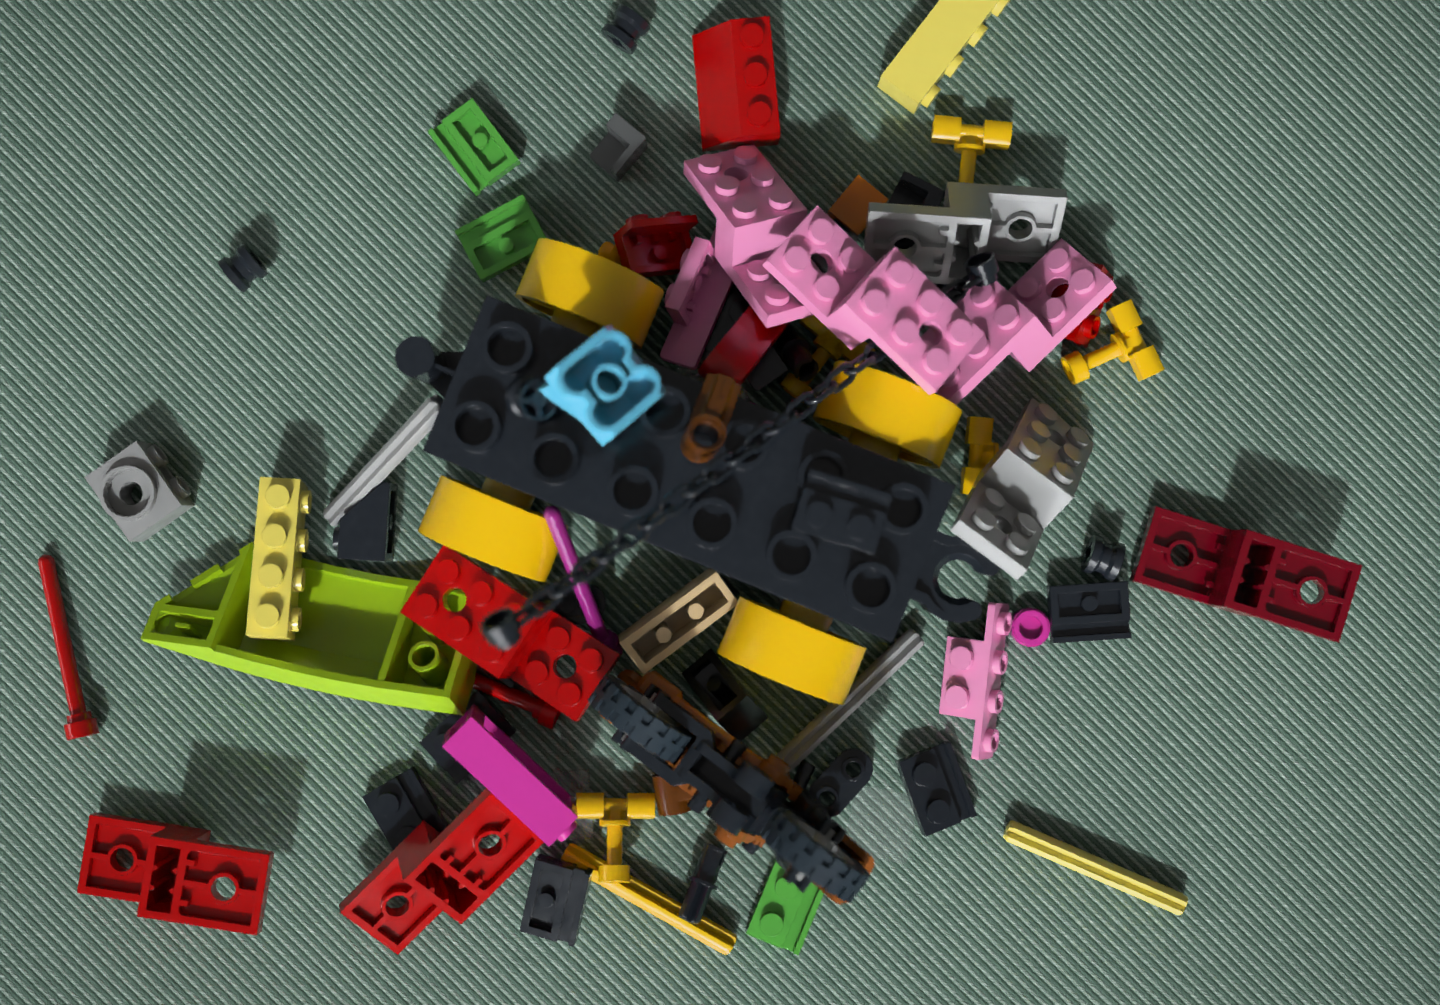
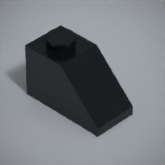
(369, 527)
(724, 695)

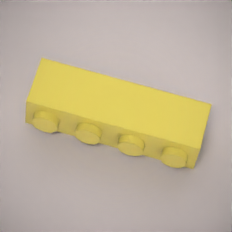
(936, 50)

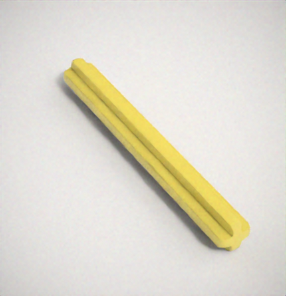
(1095, 867)

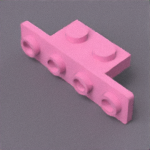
(695, 303)
(974, 679)

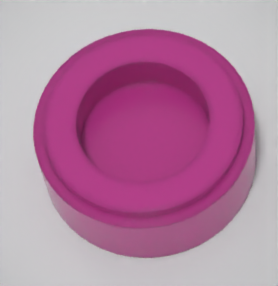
(1030, 627)

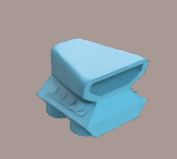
(603, 384)

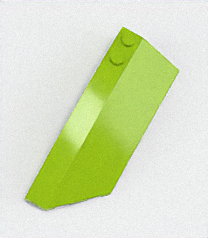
(348, 640)

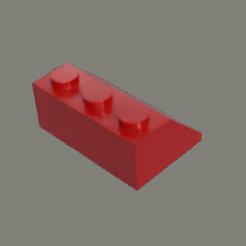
(736, 84)

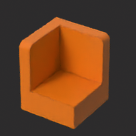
(853, 204)

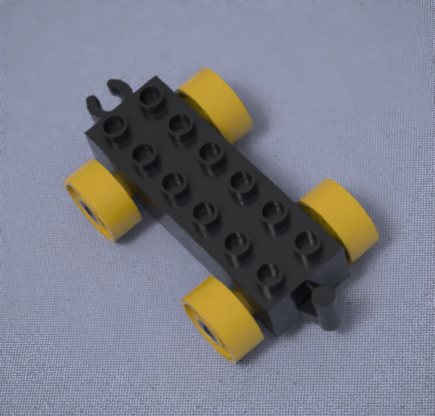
(729, 526)

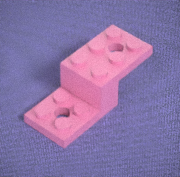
(750, 225)
(874, 300)
(1025, 317)

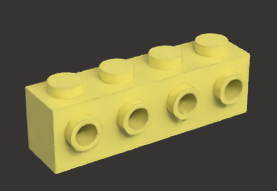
(278, 559)

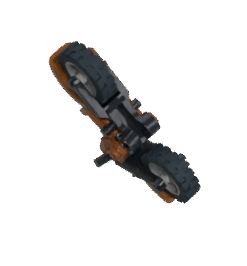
(738, 786)

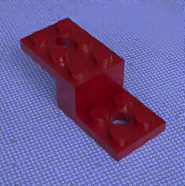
(1246, 573)

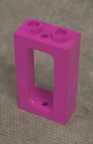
(512, 776)

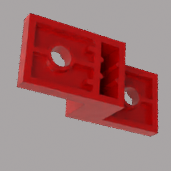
(542, 643)
(440, 872)
(175, 873)

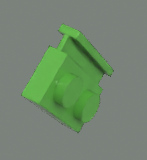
(474, 147)
(501, 238)
(783, 912)

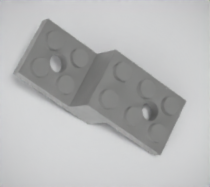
(969, 223)
(1023, 488)

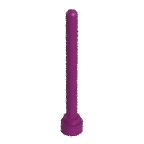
(583, 591)

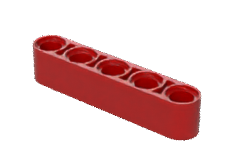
(742, 347)

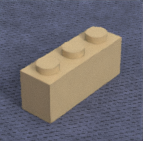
(677, 620)

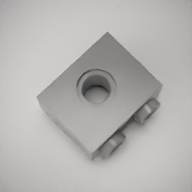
(163, 494)

